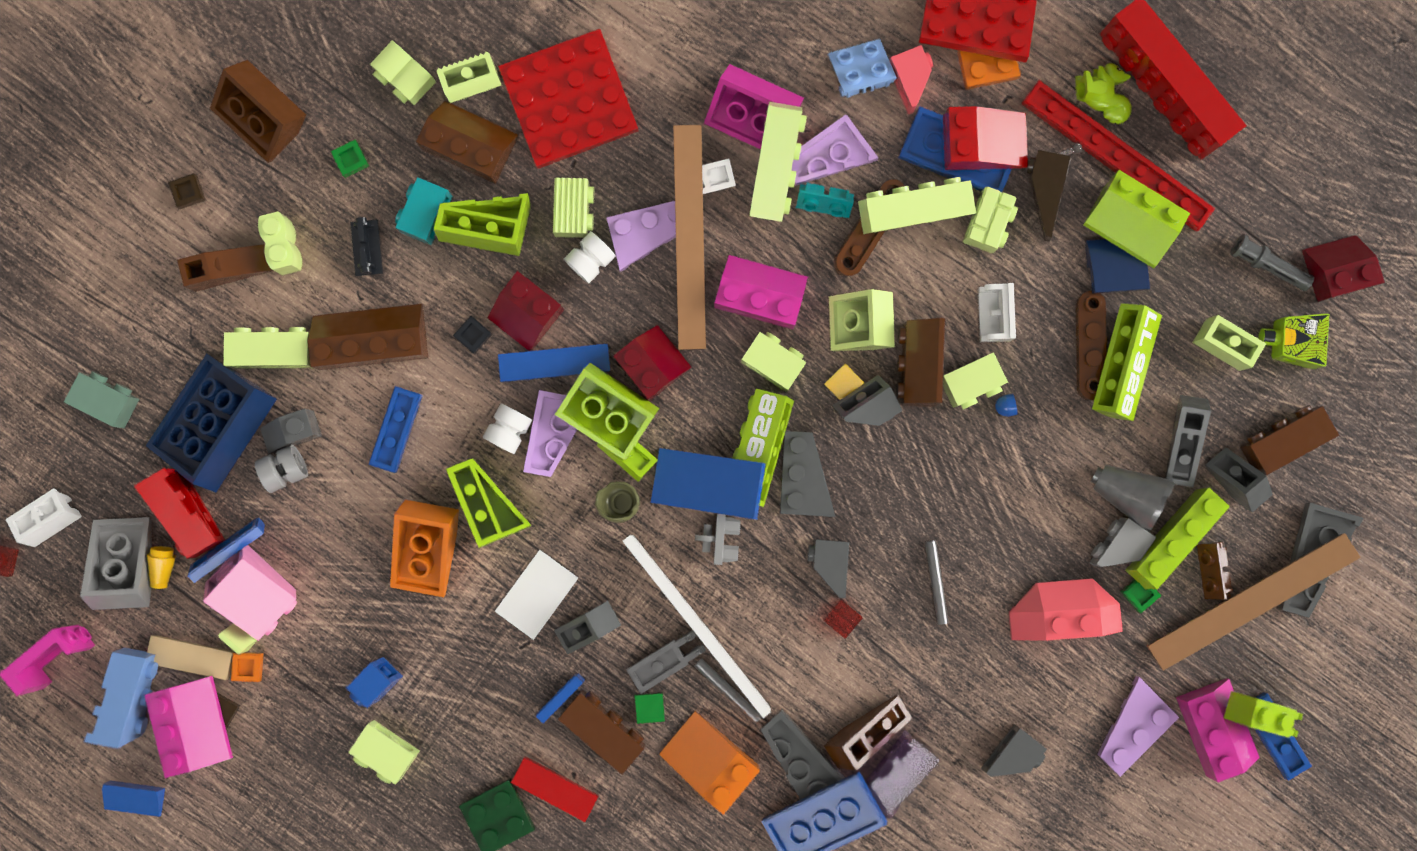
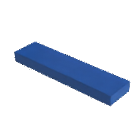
(552, 362)

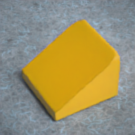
(843, 382)

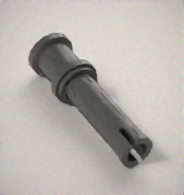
(1261, 257)

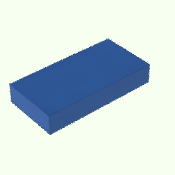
(560, 697)

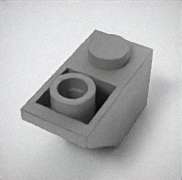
(1124, 544)

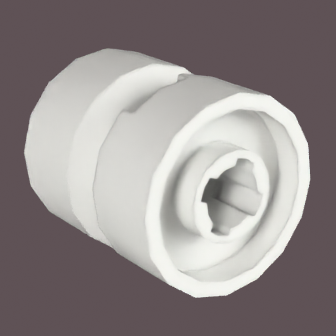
(589, 257)
(507, 428)

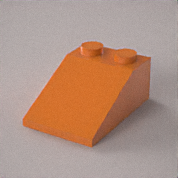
(423, 547)
(709, 762)

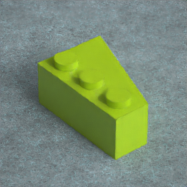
(486, 224)
(484, 505)

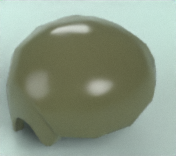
(617, 502)

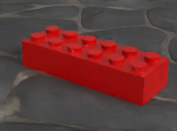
(1171, 79)

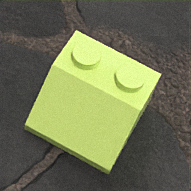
(861, 320)

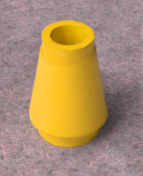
(160, 566)

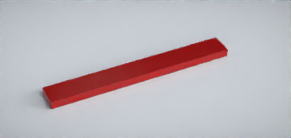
(1113, 151)

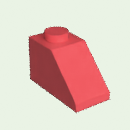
(912, 74)

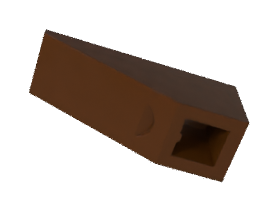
(222, 267)

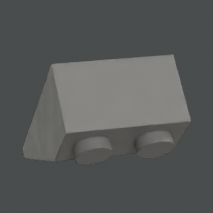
(117, 564)

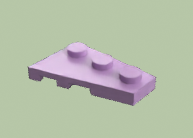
(832, 151)
(641, 231)
(548, 435)
(1138, 726)

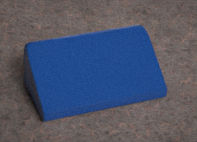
(133, 798)

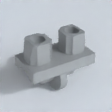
(722, 552)

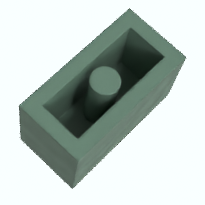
(101, 399)

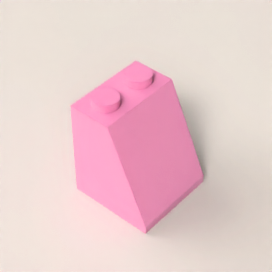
(249, 593)

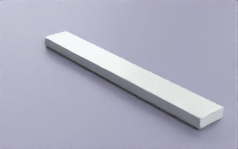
(697, 625)

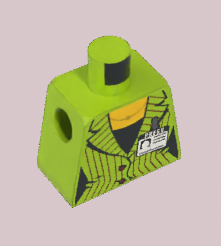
(1299, 340)

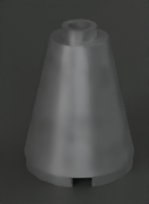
(1133, 493)

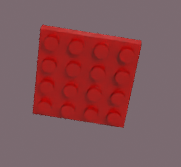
(980, 26)
(568, 98)

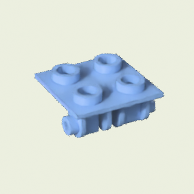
(862, 68)

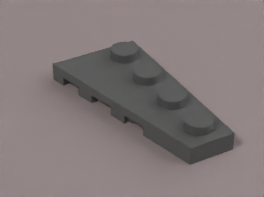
(1315, 529)
(800, 758)

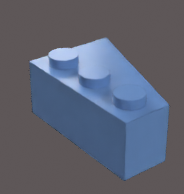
(124, 703)

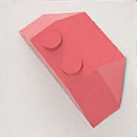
(1065, 611)

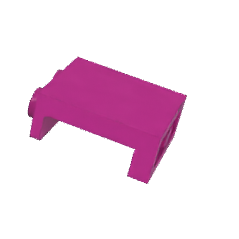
(26, 672)

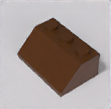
(256, 110)
(467, 141)
(921, 362)

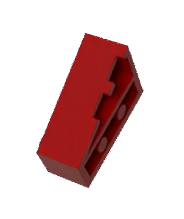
(180, 512)

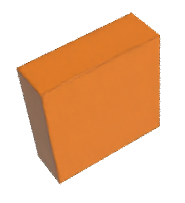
(247, 667)

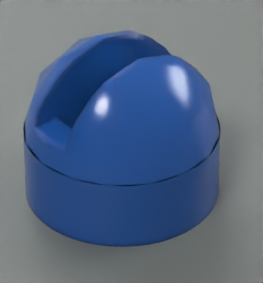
(1006, 405)

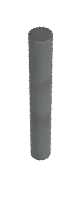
(936, 582)
(728, 691)

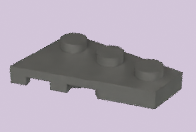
(803, 479)

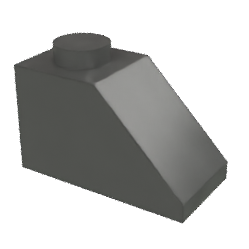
(869, 404)
(290, 430)
(1240, 479)
(831, 563)
(587, 627)
(1015, 754)

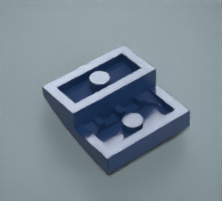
(1114, 268)

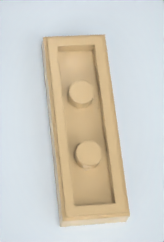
(191, 657)

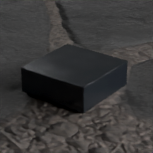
(472, 334)

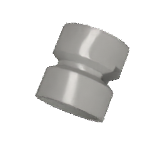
(272, 472)

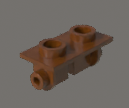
(1215, 582)

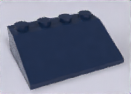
(210, 423)

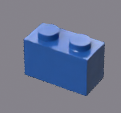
(373, 683)

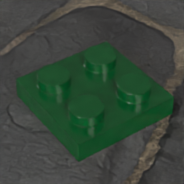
(497, 817)

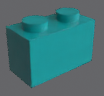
(421, 210)

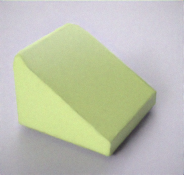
(237, 639)

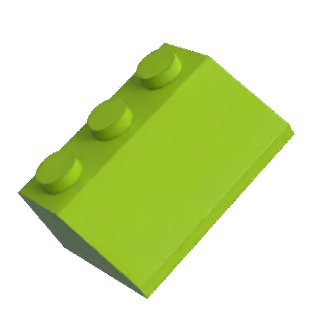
(1136, 218)
(606, 411)

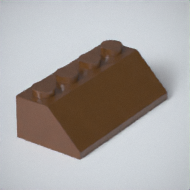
(367, 337)

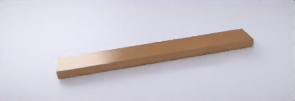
(689, 236)
(1253, 601)

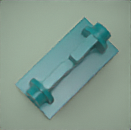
(813, 199)

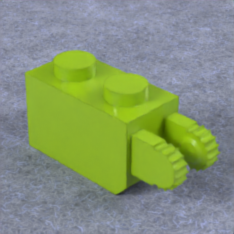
(1262, 714)

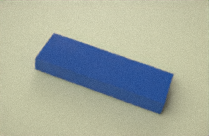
(395, 429)
(226, 549)
(1284, 750)

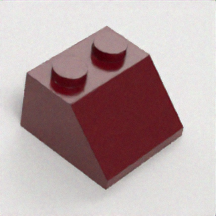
(1342, 267)
(524, 311)
(652, 362)

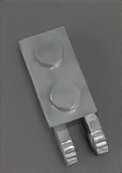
(663, 663)

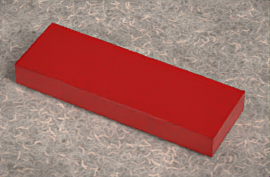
(555, 789)

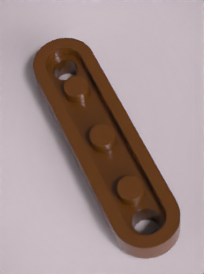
(858, 245)
(1090, 342)

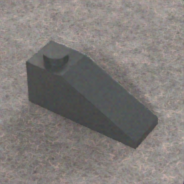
(1187, 439)

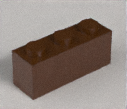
(1289, 439)
(603, 731)

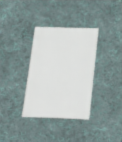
(536, 594)

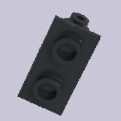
(366, 247)

